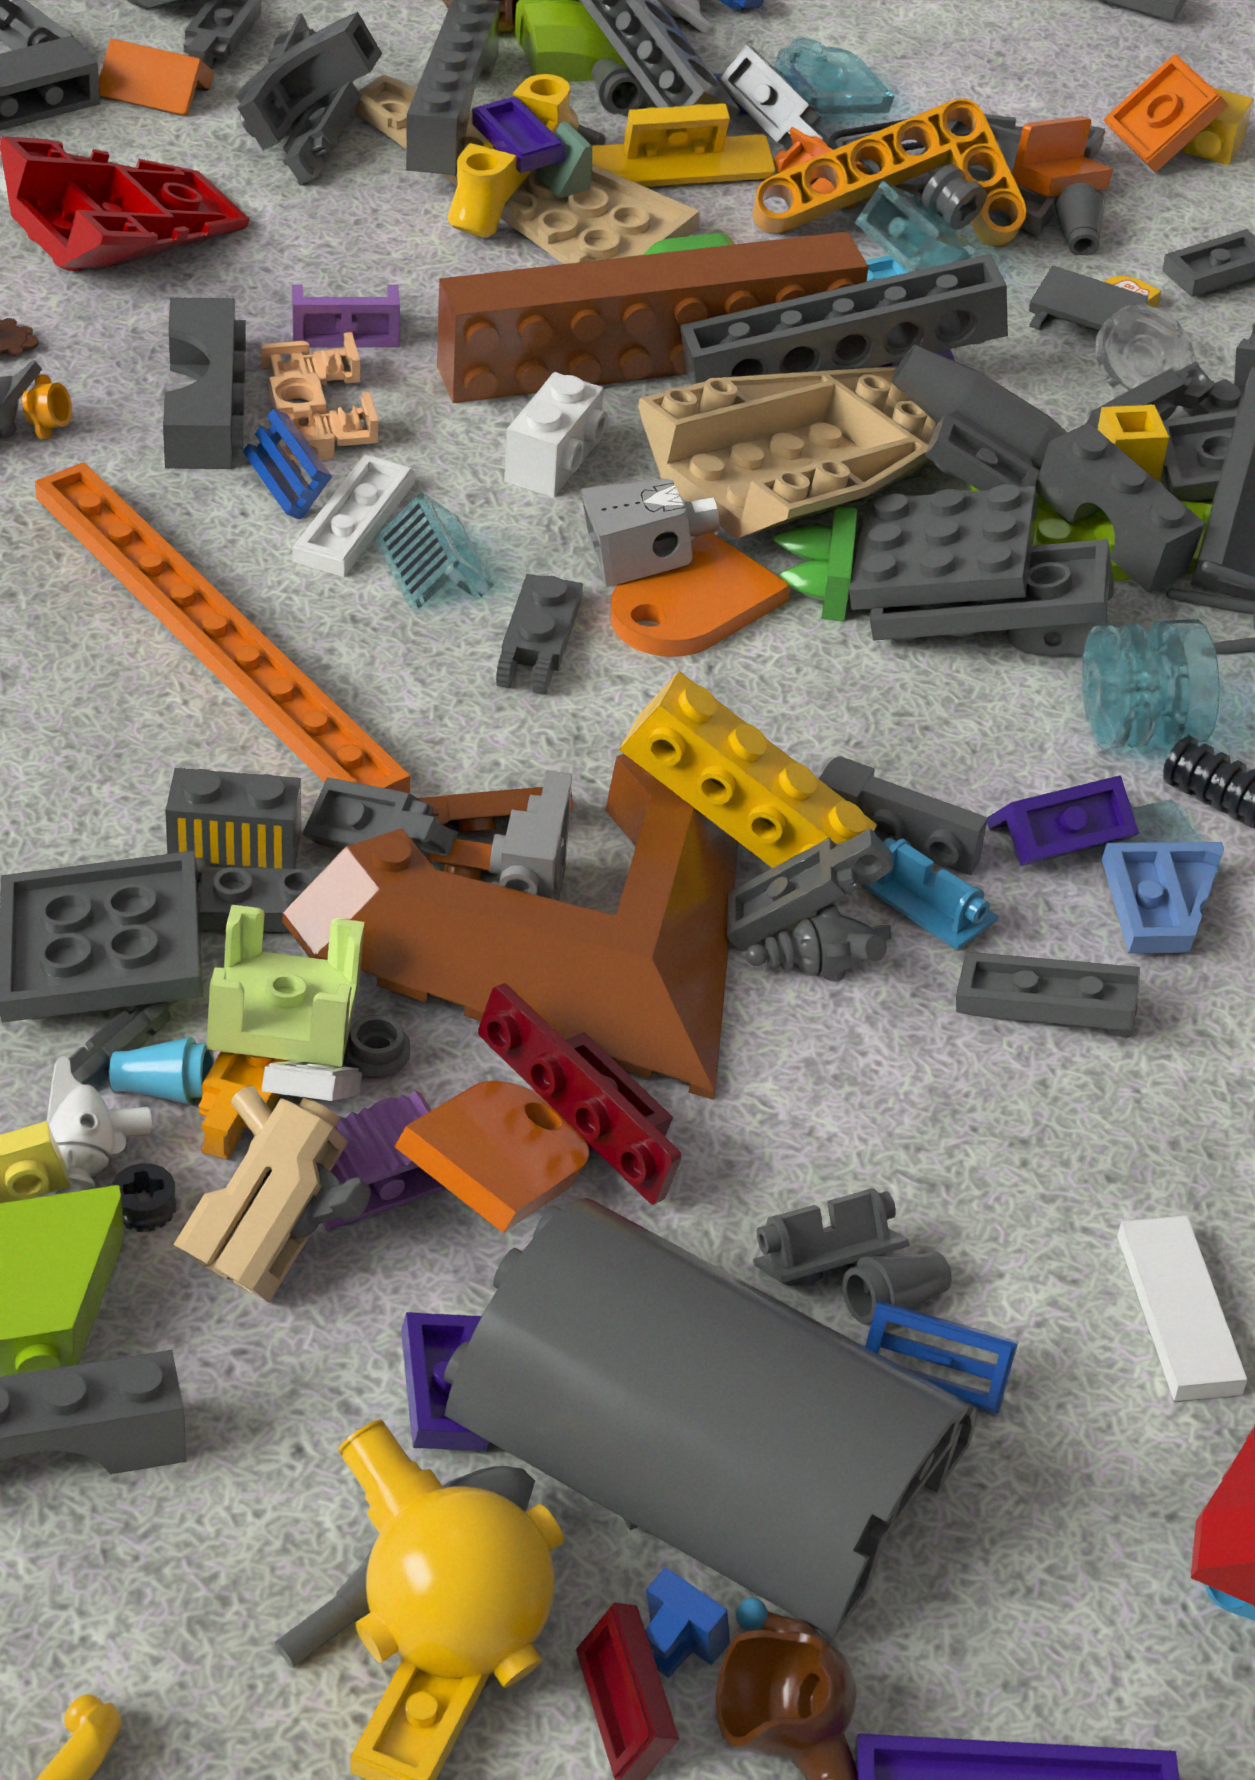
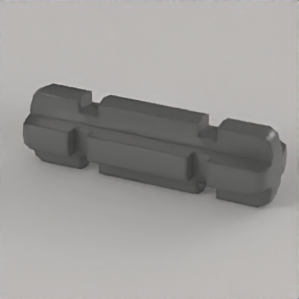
(122, 1033)

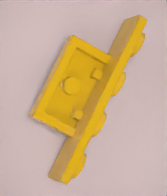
(684, 148)

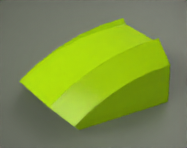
(561, 39)

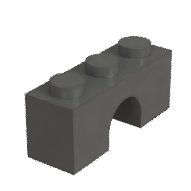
(1150, 525)

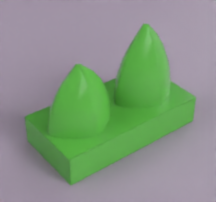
(829, 561)

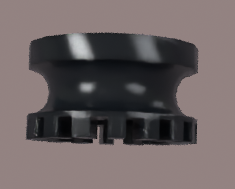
(155, 1181)

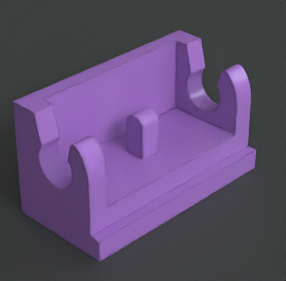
(326, 319)

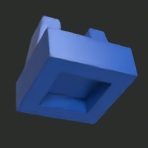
(683, 1623)

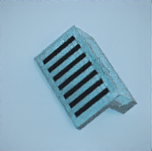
(427, 549)

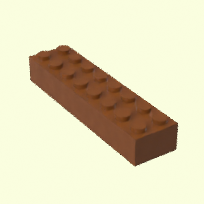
(617, 314)

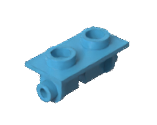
(933, 901)

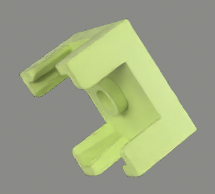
(282, 1001)

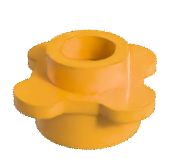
(47, 406)

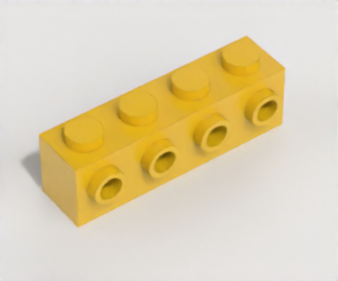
(737, 775)

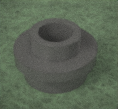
(377, 1046)

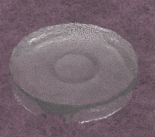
(1140, 345)

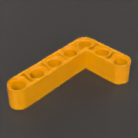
(896, 167)

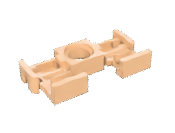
(303, 380)

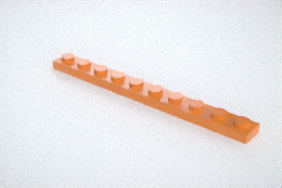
(217, 632)

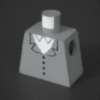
(643, 528)

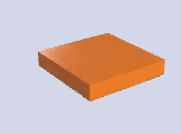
(1165, 112)

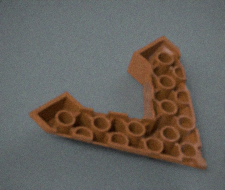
(632, 980)

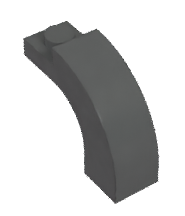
(304, 76)

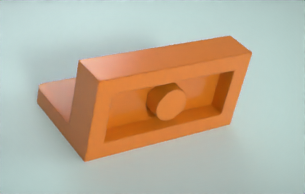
(152, 77)
(1053, 157)

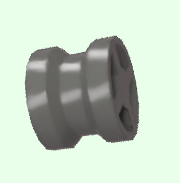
(954, 197)

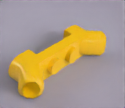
(490, 176)

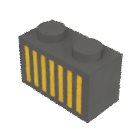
(235, 818)

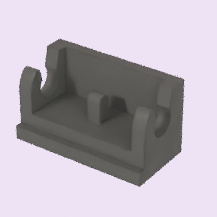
(1079, 299)

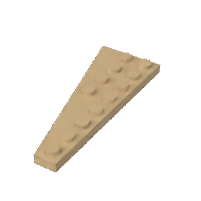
(598, 224)

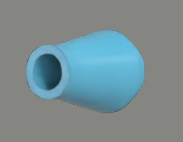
(163, 1070)

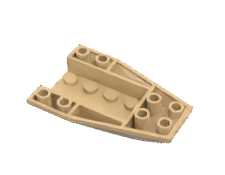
(786, 442)

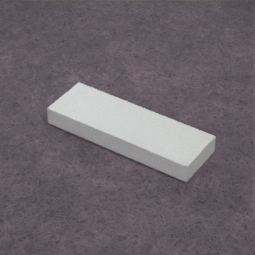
(353, 515)
(312, 1080)
(1181, 1308)

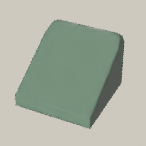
(573, 173)

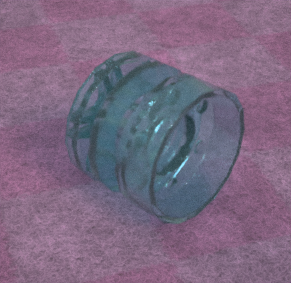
(1150, 683)

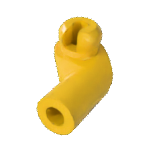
(93, 1733)

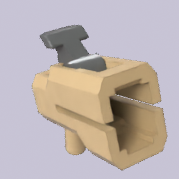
(275, 1195)

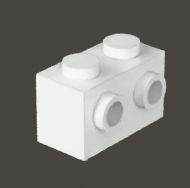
(554, 434)

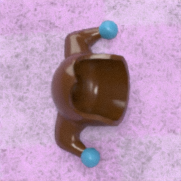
(787, 1694)

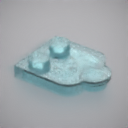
(833, 79)

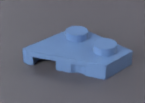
(1160, 891)

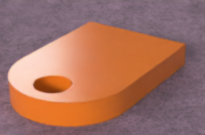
(696, 601)
(497, 1150)

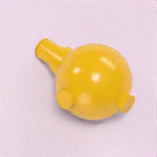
(455, 1570)

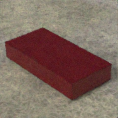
(627, 1693)

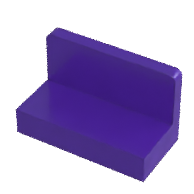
(1068, 820)

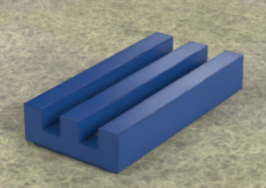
(269, 447)
(998, 1373)

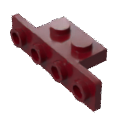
(586, 1092)

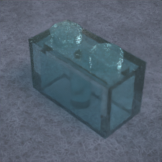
(910, 230)

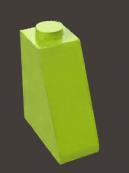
(54, 1275)

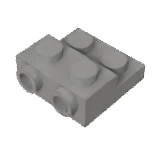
(536, 841)

